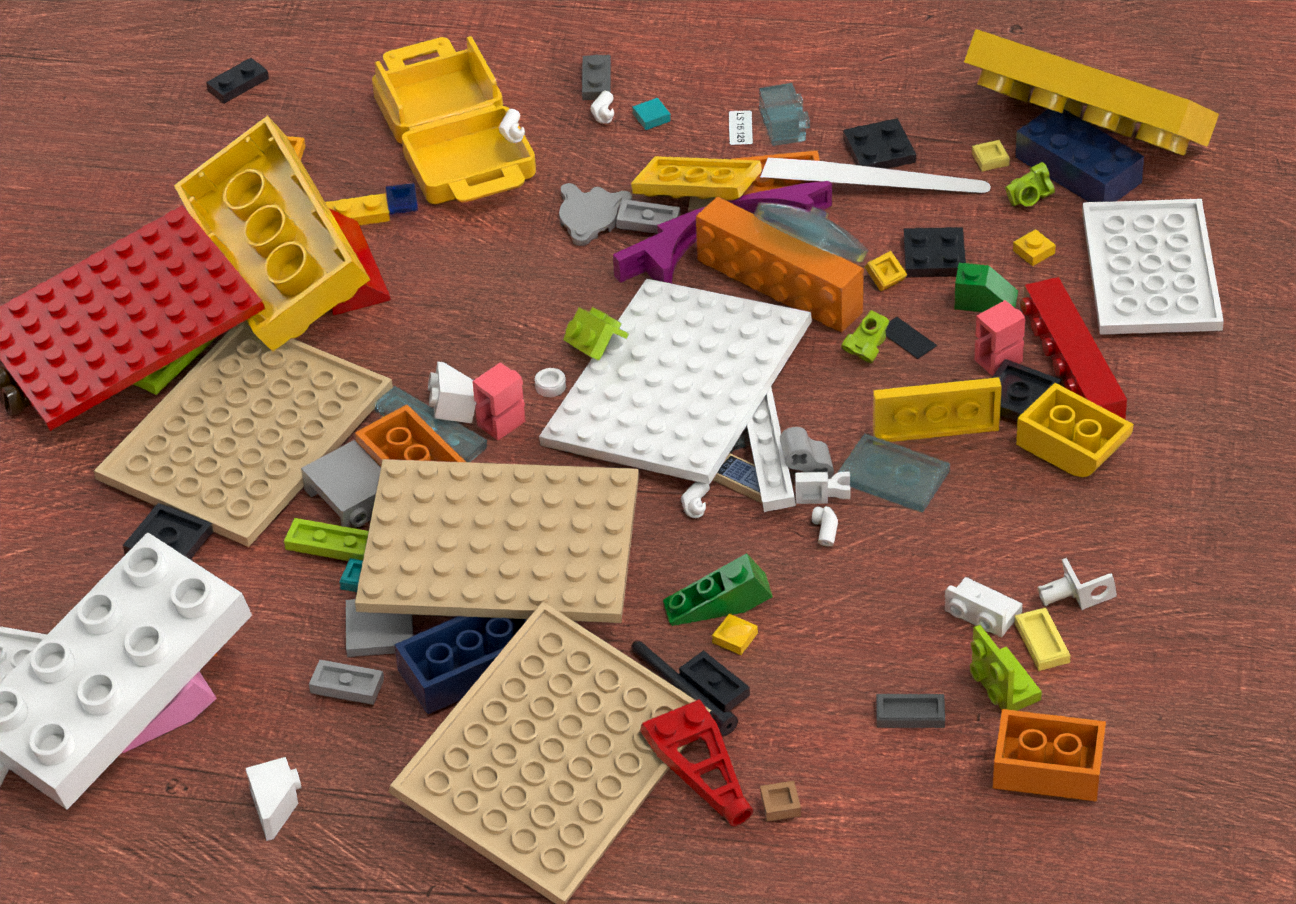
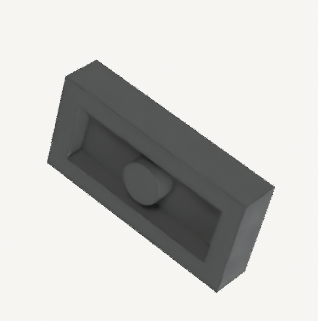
(595, 75)

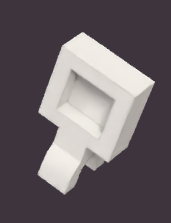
(816, 487)

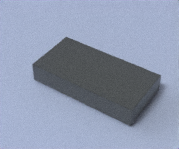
(910, 710)

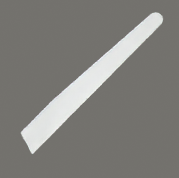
(856, 174)

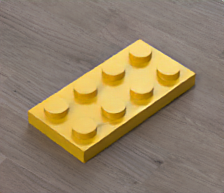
(696, 177)
(937, 410)

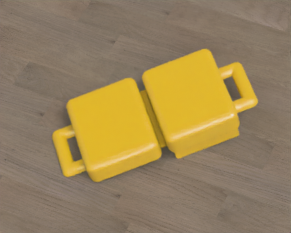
(450, 121)

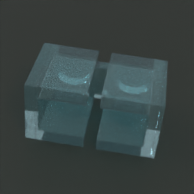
(783, 114)

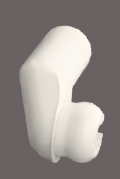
(600, 108)
(509, 127)
(692, 501)
(828, 521)

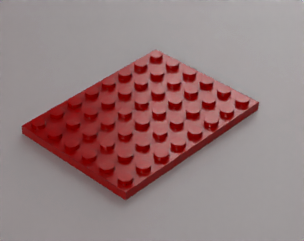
(121, 316)

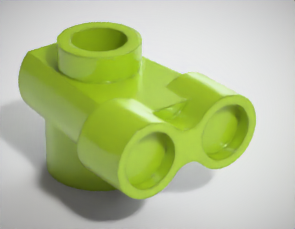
(1030, 186)
(865, 341)

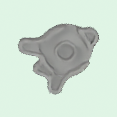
(589, 212)

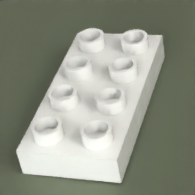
(112, 667)

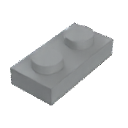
(644, 216)
(346, 682)

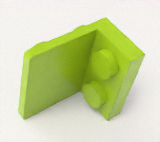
(1001, 673)

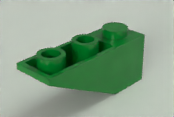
(723, 592)

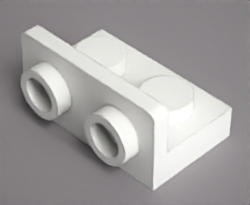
(982, 606)

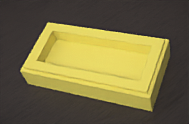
(1042, 639)

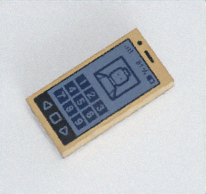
(739, 476)

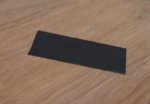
(908, 338)

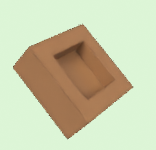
(780, 801)

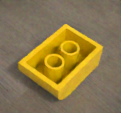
(1071, 431)

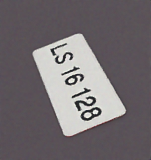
(740, 127)

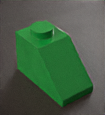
(981, 288)

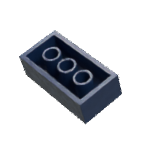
(1080, 156)
(451, 657)

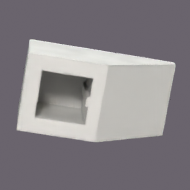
(451, 394)

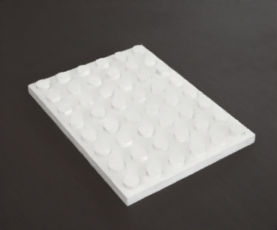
(679, 381)

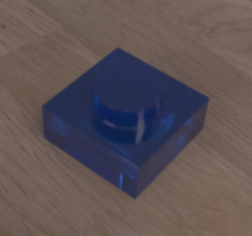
(401, 198)

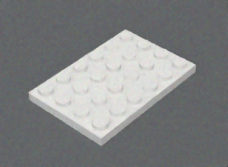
(1151, 266)

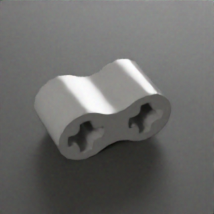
(804, 453)

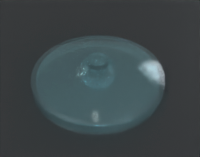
(812, 228)

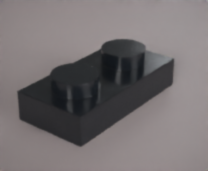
(237, 80)
(715, 681)

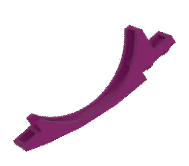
(663, 251)

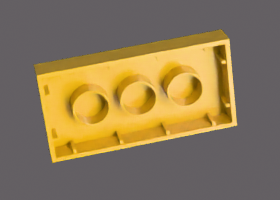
(1110, 99)
(274, 231)

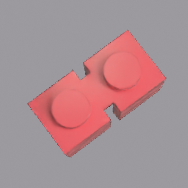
(999, 336)
(499, 401)

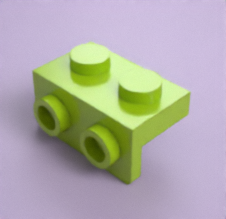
(592, 331)

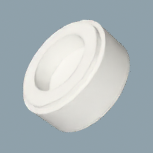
(550, 382)

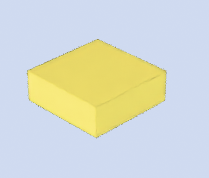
(990, 155)

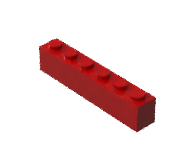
(1071, 345)

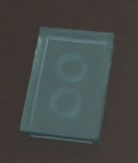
(895, 472)

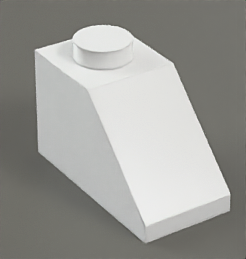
(273, 793)

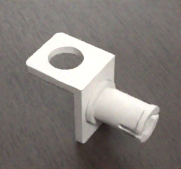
(1070, 586)

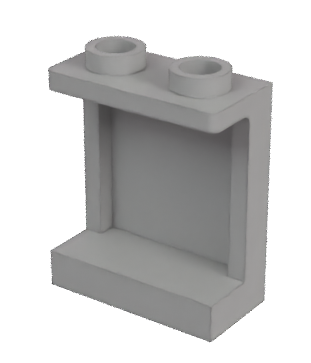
(346, 482)

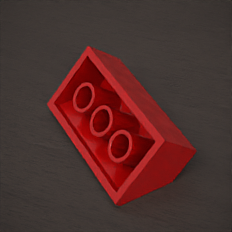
(374, 290)

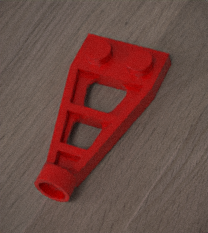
(687, 725)

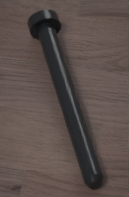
(726, 721)

